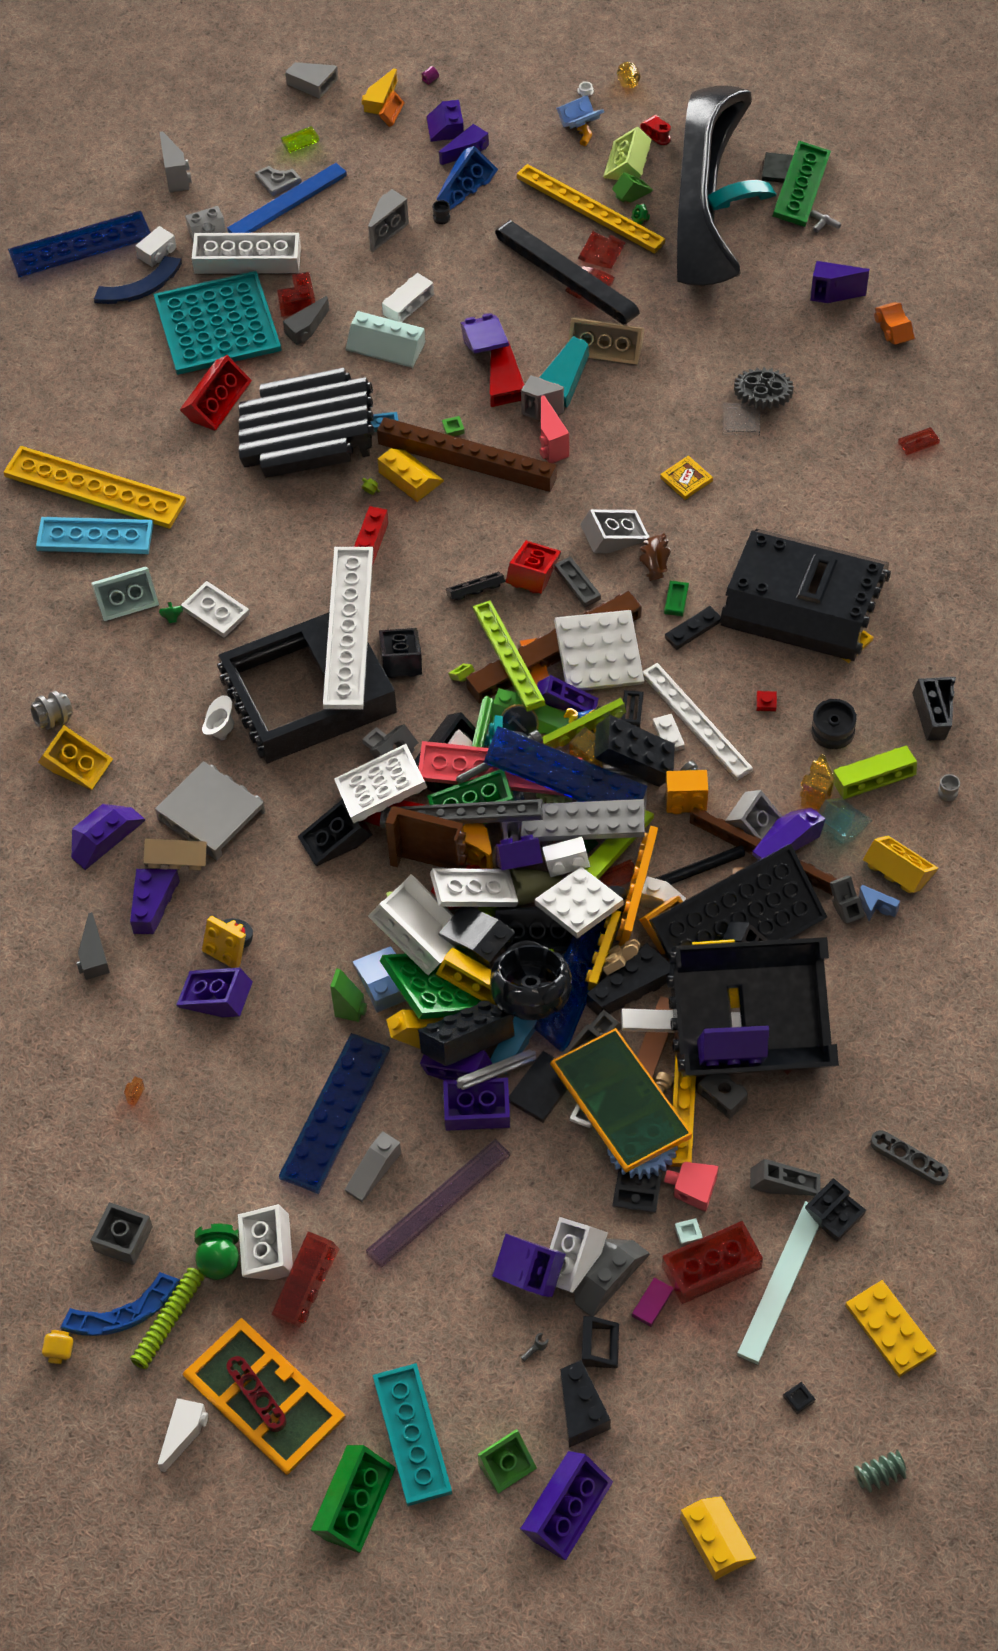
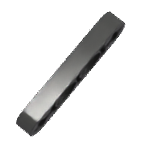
(907, 1160)

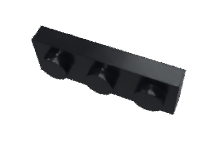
(475, 586)
(693, 627)

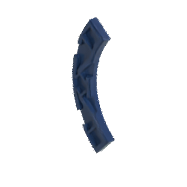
(141, 288)

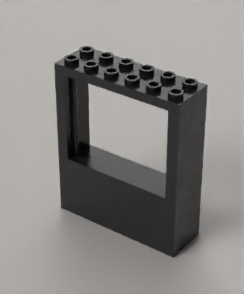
(314, 728)

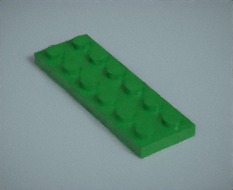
(801, 183)

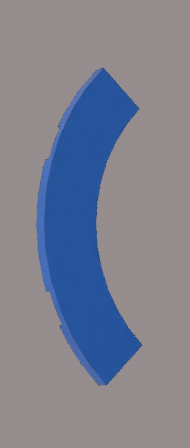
(123, 1317)

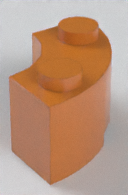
(894, 323)

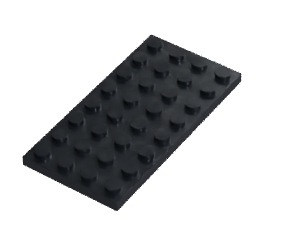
(767, 894)

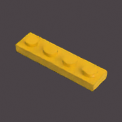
(605, 941)

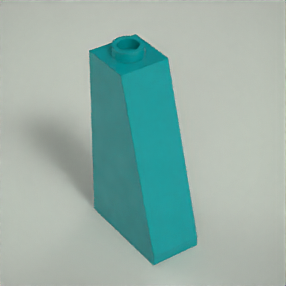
(568, 367)

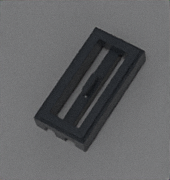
(633, 694)

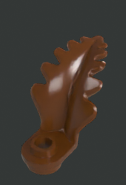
(655, 556)

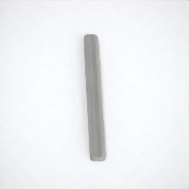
(496, 1069)

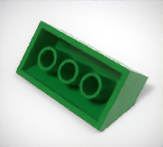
(486, 788)
(353, 1498)

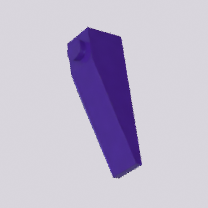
(793, 828)

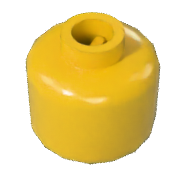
(57, 1346)

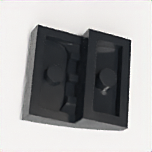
(636, 1192)
(835, 1210)

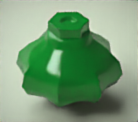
(640, 214)
(171, 613)

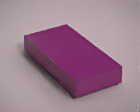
(652, 1302)

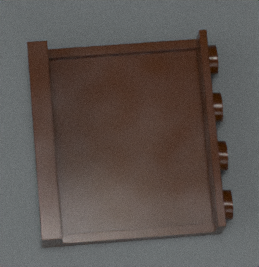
(425, 839)

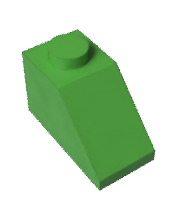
(630, 188)

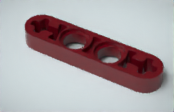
(258, 1392)

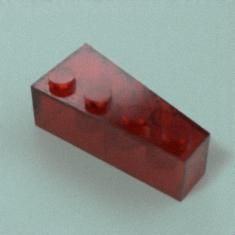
(305, 1279)

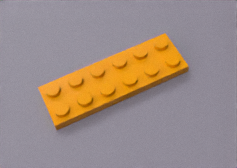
(636, 886)

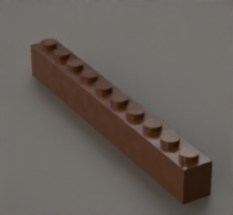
(467, 454)
(542, 650)

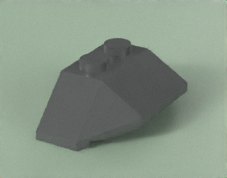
(608, 1274)

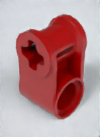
(657, 130)

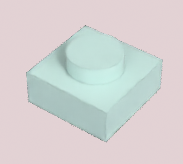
(688, 1232)

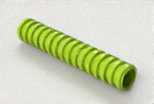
(166, 1319)

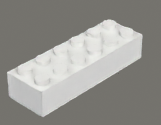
(246, 253)

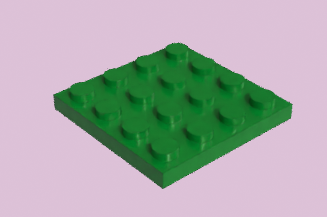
(426, 994)

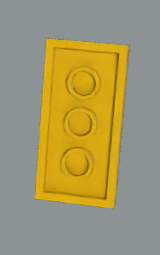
(890, 1328)

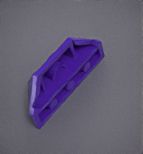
(101, 832)

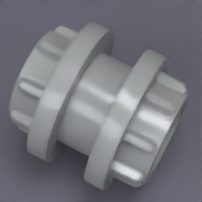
(53, 709)

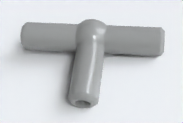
(824, 219)

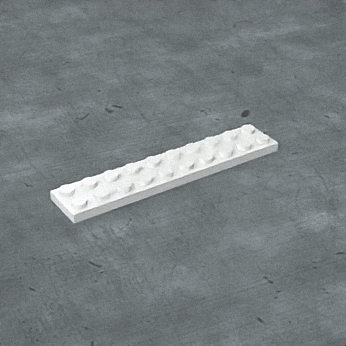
(348, 628)

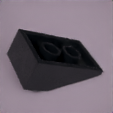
(400, 652)
(333, 835)
(478, 935)

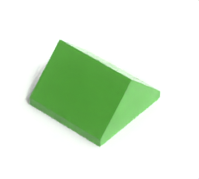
(506, 1461)

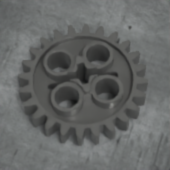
(763, 388)

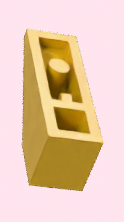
(378, 92)

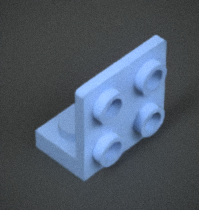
(578, 112)

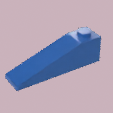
(466, 176)

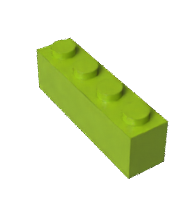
(875, 772)

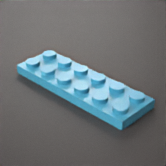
(94, 535)

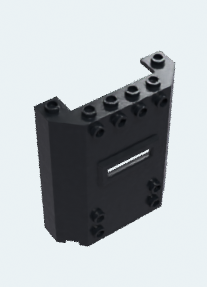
(773, 602)
(777, 987)

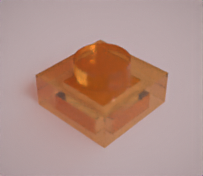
(134, 1090)

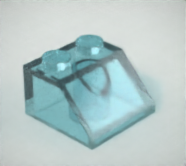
(843, 819)

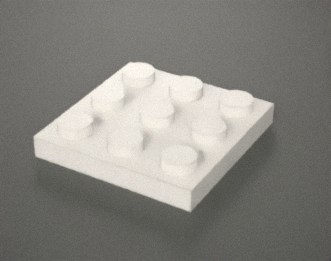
(579, 902)

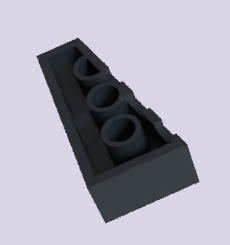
(637, 978)

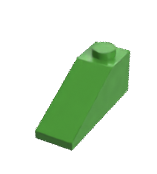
(347, 998)

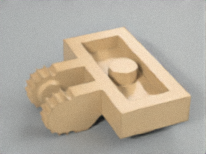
(619, 955)

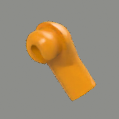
(587, 134)

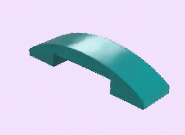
(740, 190)

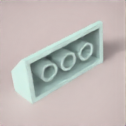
(385, 339)

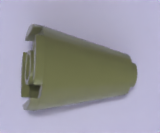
(531, 883)

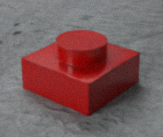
(766, 701)

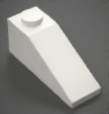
(183, 1429)

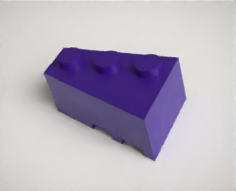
(151, 895)

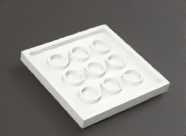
(599, 650)
(380, 783)

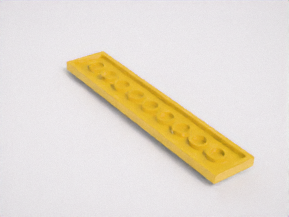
(95, 486)

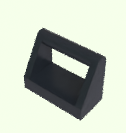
(589, 1360)

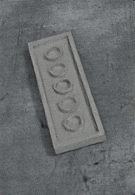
(588, 820)

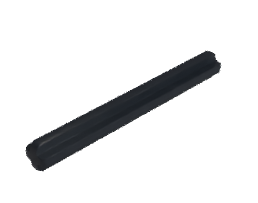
(703, 865)

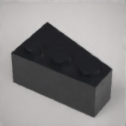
(582, 1405)

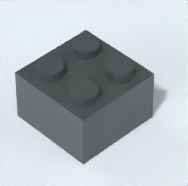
(121, 1233)

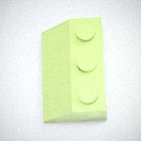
(628, 155)

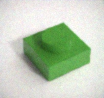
(453, 426)

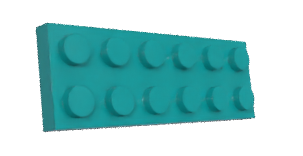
(412, 1434)

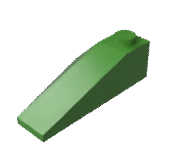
(548, 717)

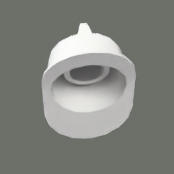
(219, 718)

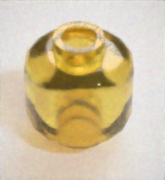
(628, 74)

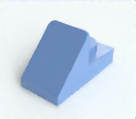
(875, 900)

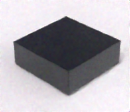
(799, 1397)

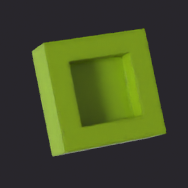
(461, 672)

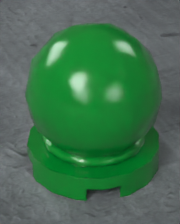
(216, 1253)

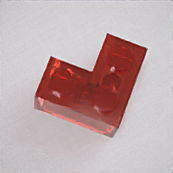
(298, 297)

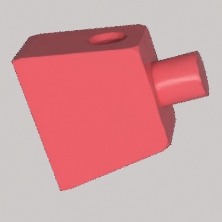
(693, 1183)

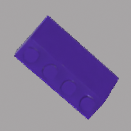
(567, 1504)

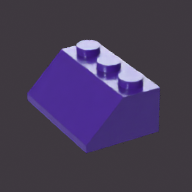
(733, 1046)
(477, 1106)

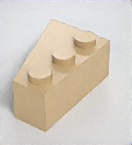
(175, 854)

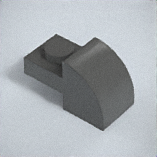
(845, 900)

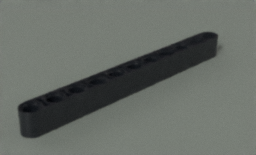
(567, 272)

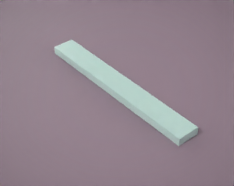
(779, 1287)

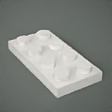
(473, 887)

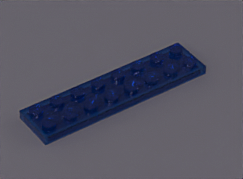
(79, 243)
(558, 770)
(560, 1026)
(334, 1113)

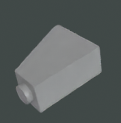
(312, 78)

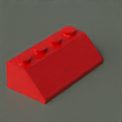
(216, 393)

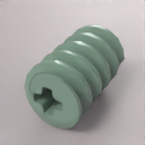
(880, 1471)

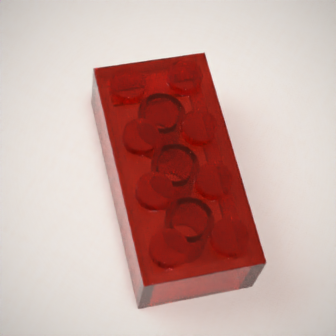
(712, 1262)

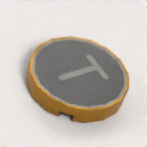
(518, 719)

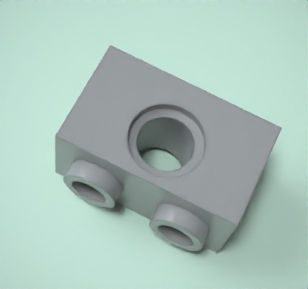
(205, 221)

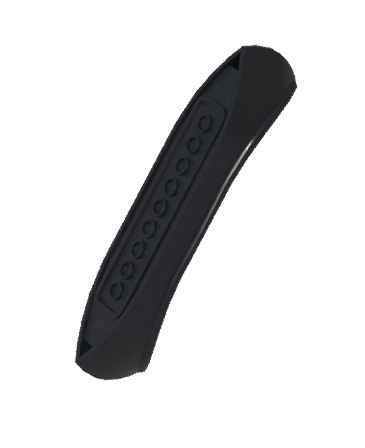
(708, 127)

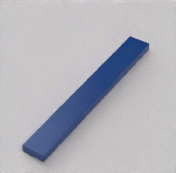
(289, 200)

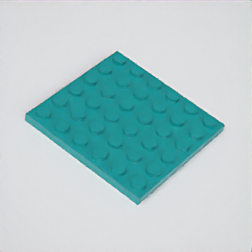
(217, 321)

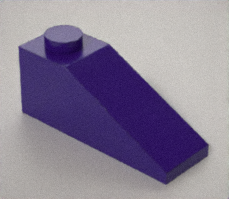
(470, 137)
(564, 696)

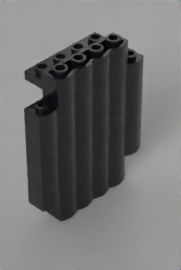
(306, 423)

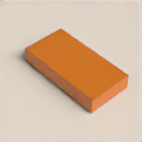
(391, 108)

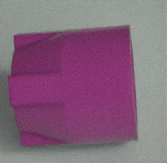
(430, 75)

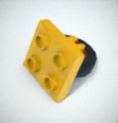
(226, 940)

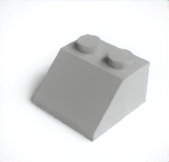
(754, 814)

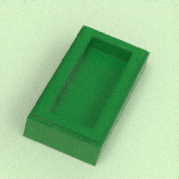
(676, 598)

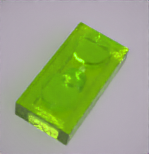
(300, 139)

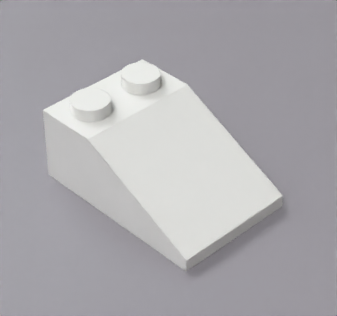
(582, 1249)

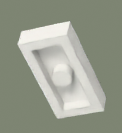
(668, 730)

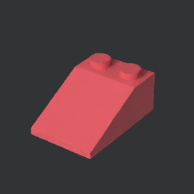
(554, 435)

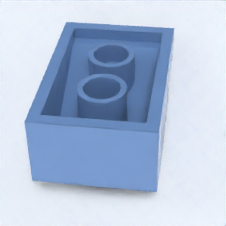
(377, 981)

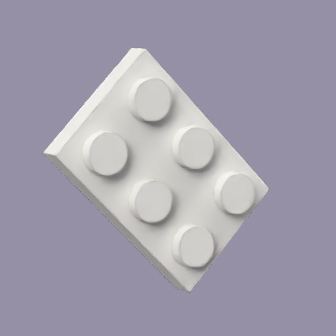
(215, 609)

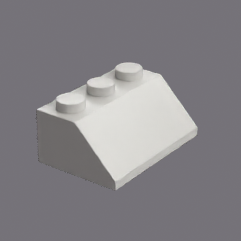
(265, 1243)

